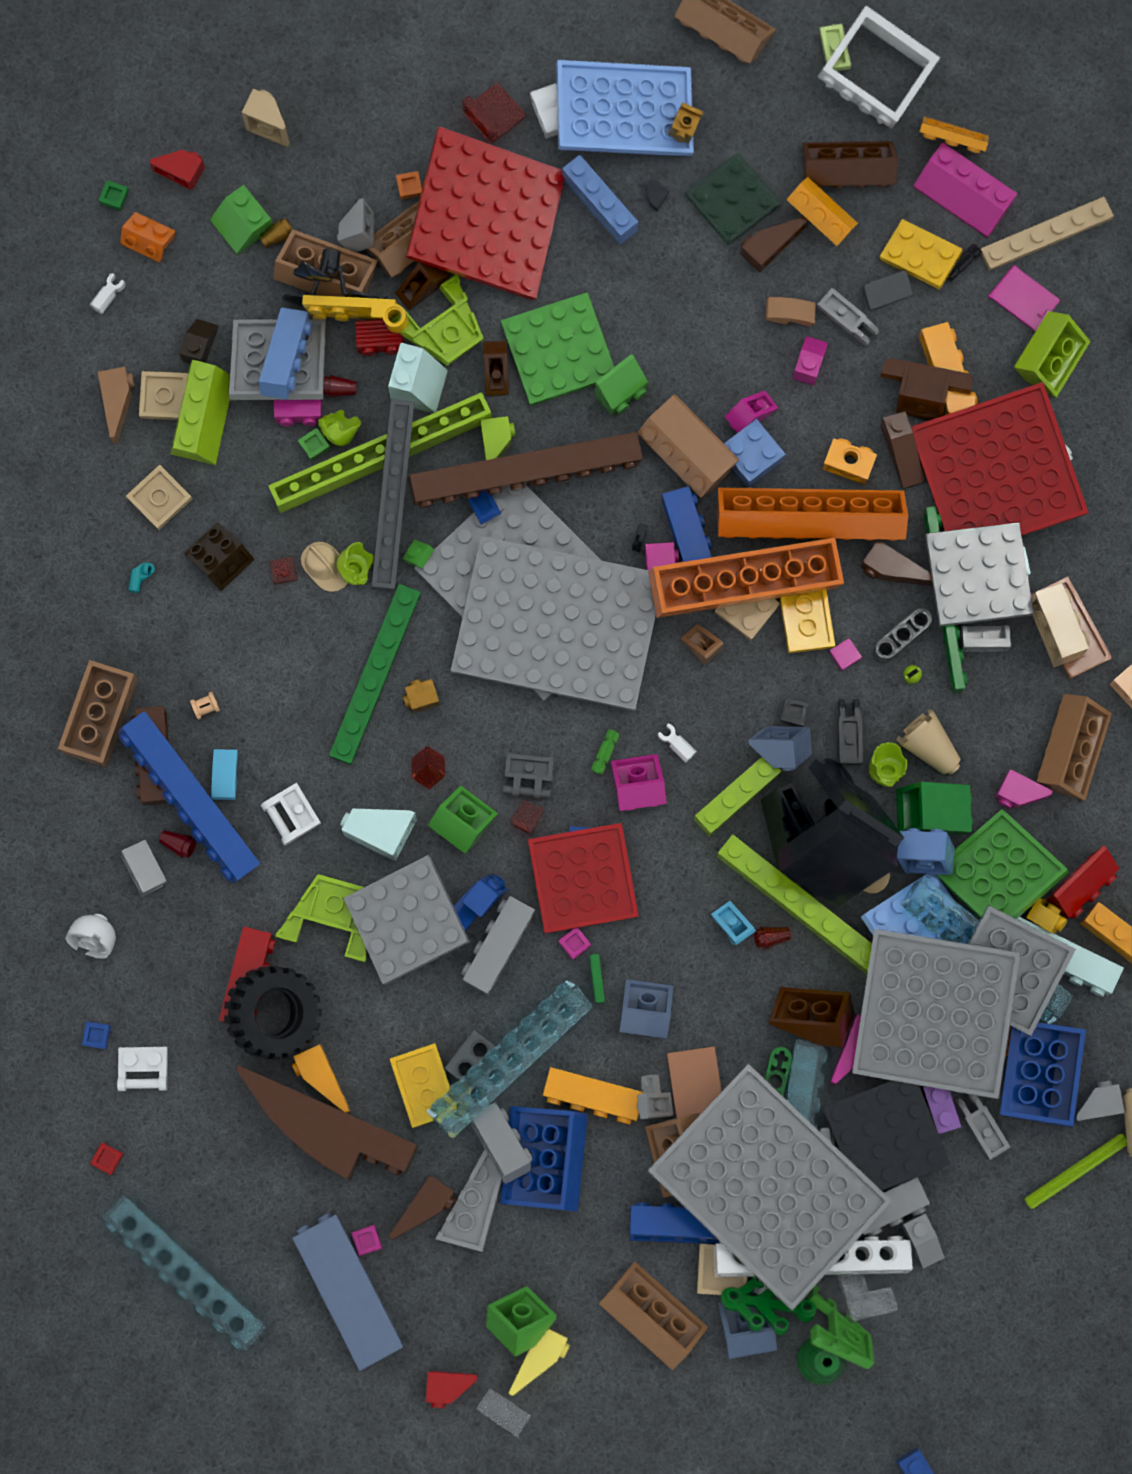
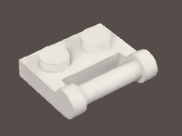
(298, 811)
(142, 1060)

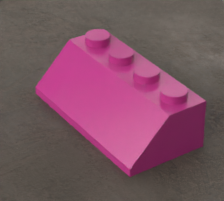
(965, 190)

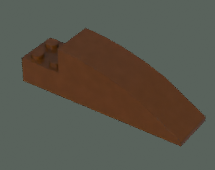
(326, 1132)

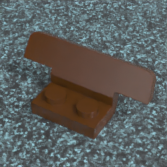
(924, 386)

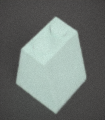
(417, 378)
(379, 829)

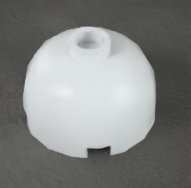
(93, 934)

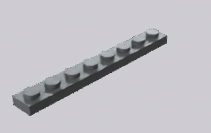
(392, 493)

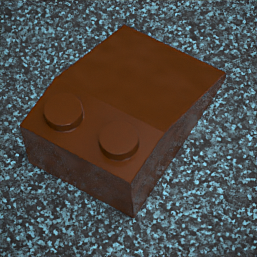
(814, 1014)

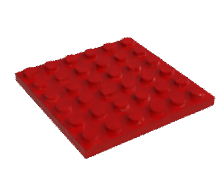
(485, 214)
(1000, 464)

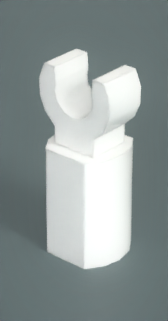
(106, 294)
(678, 744)

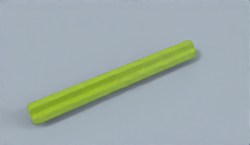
(1076, 1171)

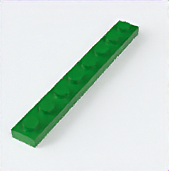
(950, 633)
(375, 674)

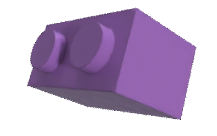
(941, 1109)

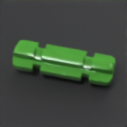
(605, 752)

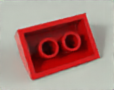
(1084, 883)

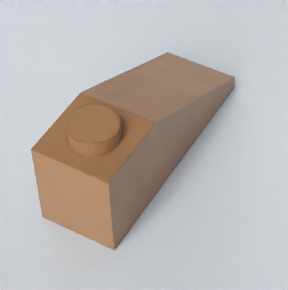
(116, 397)

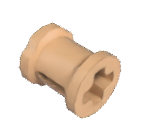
(199, 712)

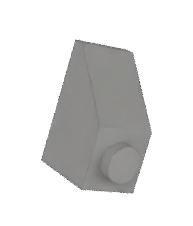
(357, 228)
(1101, 1102)
(923, 1240)

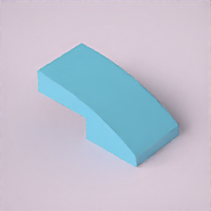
(224, 774)

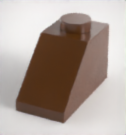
(420, 284)
(496, 368)

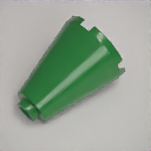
(811, 1366)

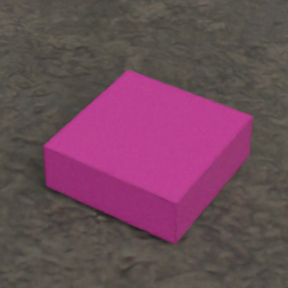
(845, 654)
(574, 943)
(366, 1240)

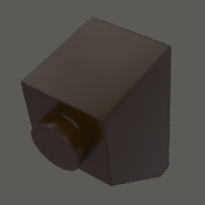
(198, 341)

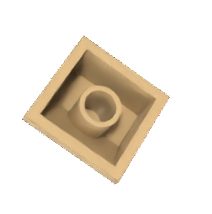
(264, 118)

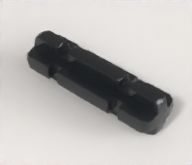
(964, 261)

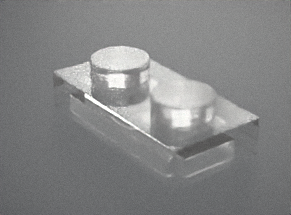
(503, 1412)

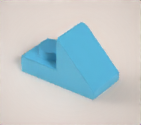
(733, 923)

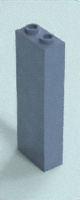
(347, 1291)

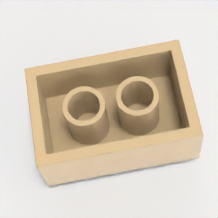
(1059, 625)

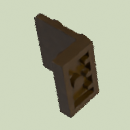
(219, 556)

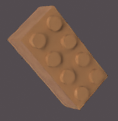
(98, 713)

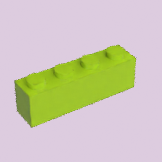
(736, 796)

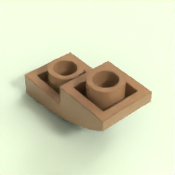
(787, 310)

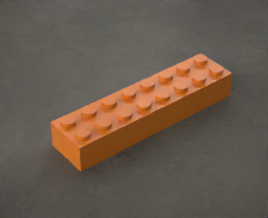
(812, 513)
(745, 577)

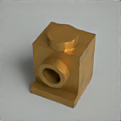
(685, 123)

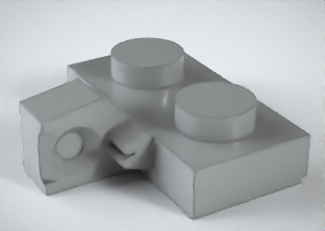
(653, 1102)

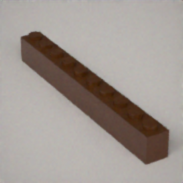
(524, 469)

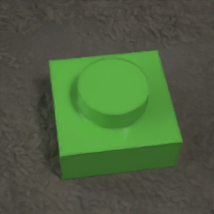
(314, 444)
(418, 554)

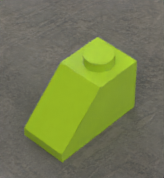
(496, 436)

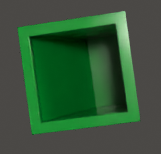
(934, 807)

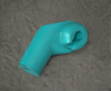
(139, 574)

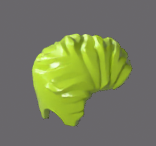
(338, 428)
(354, 564)
(887, 764)

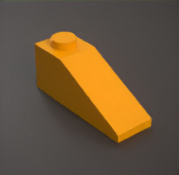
(318, 1073)

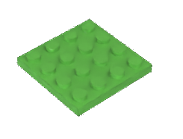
(557, 348)
(1002, 868)

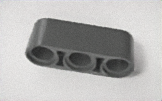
(910, 628)

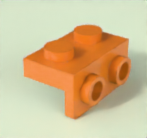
(146, 236)

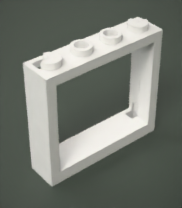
(898, 40)

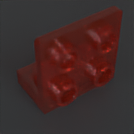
(493, 112)

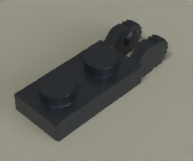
(850, 735)

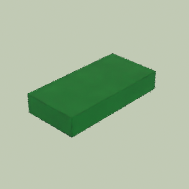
(597, 979)

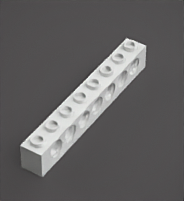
(899, 1261)

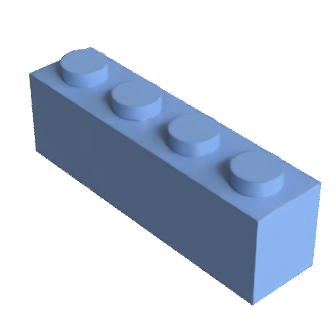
(600, 199)
(285, 353)

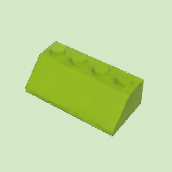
(202, 413)

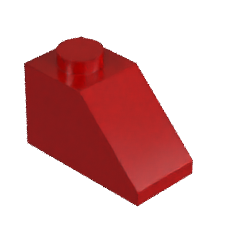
(179, 167)
(447, 1386)

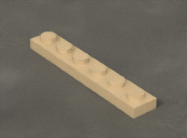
(1046, 233)

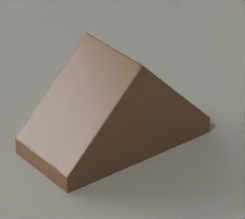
(702, 643)

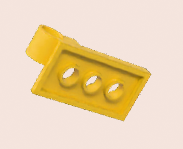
(359, 308)

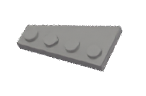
(473, 1212)

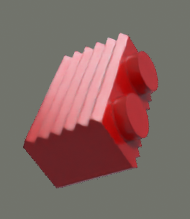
(375, 337)

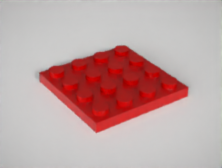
(583, 878)

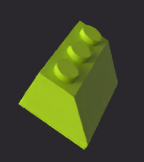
(1052, 352)

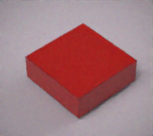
(106, 1158)

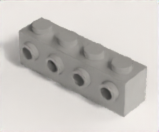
(498, 945)

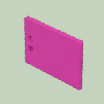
(1023, 297)

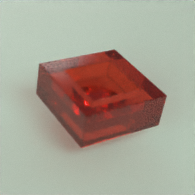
(283, 570)

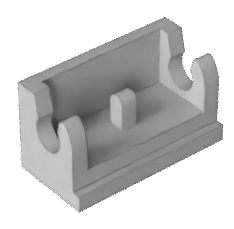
(985, 638)
(143, 868)

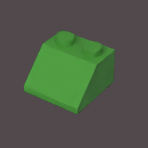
(240, 219)
(621, 386)
(462, 819)
(519, 1320)

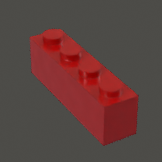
(250, 954)

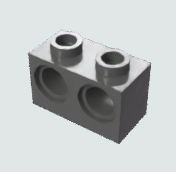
(466, 1054)

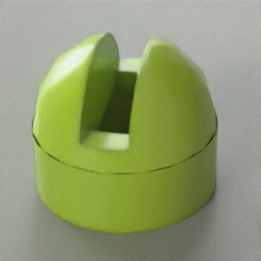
(915, 678)

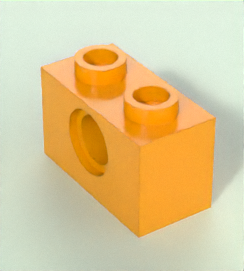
(837, 465)

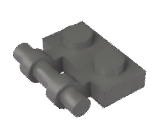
(528, 768)

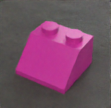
(638, 782)

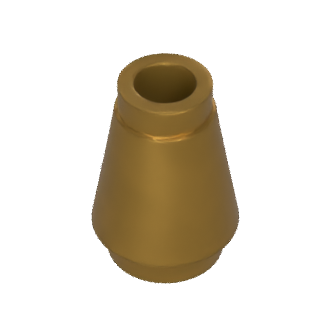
(276, 233)

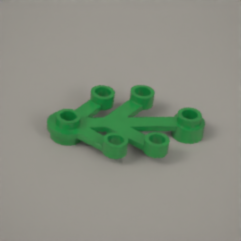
(765, 1305)

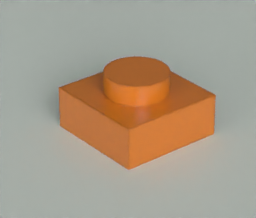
(409, 185)

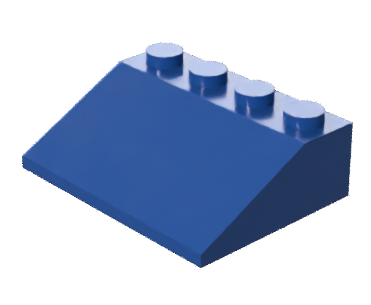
(1043, 1074)
(557, 1153)

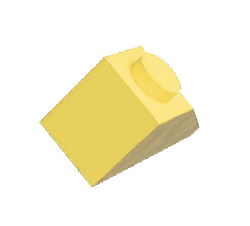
(540, 1358)

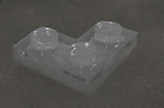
(862, 1303)

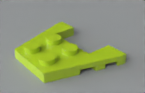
(449, 333)
(326, 905)

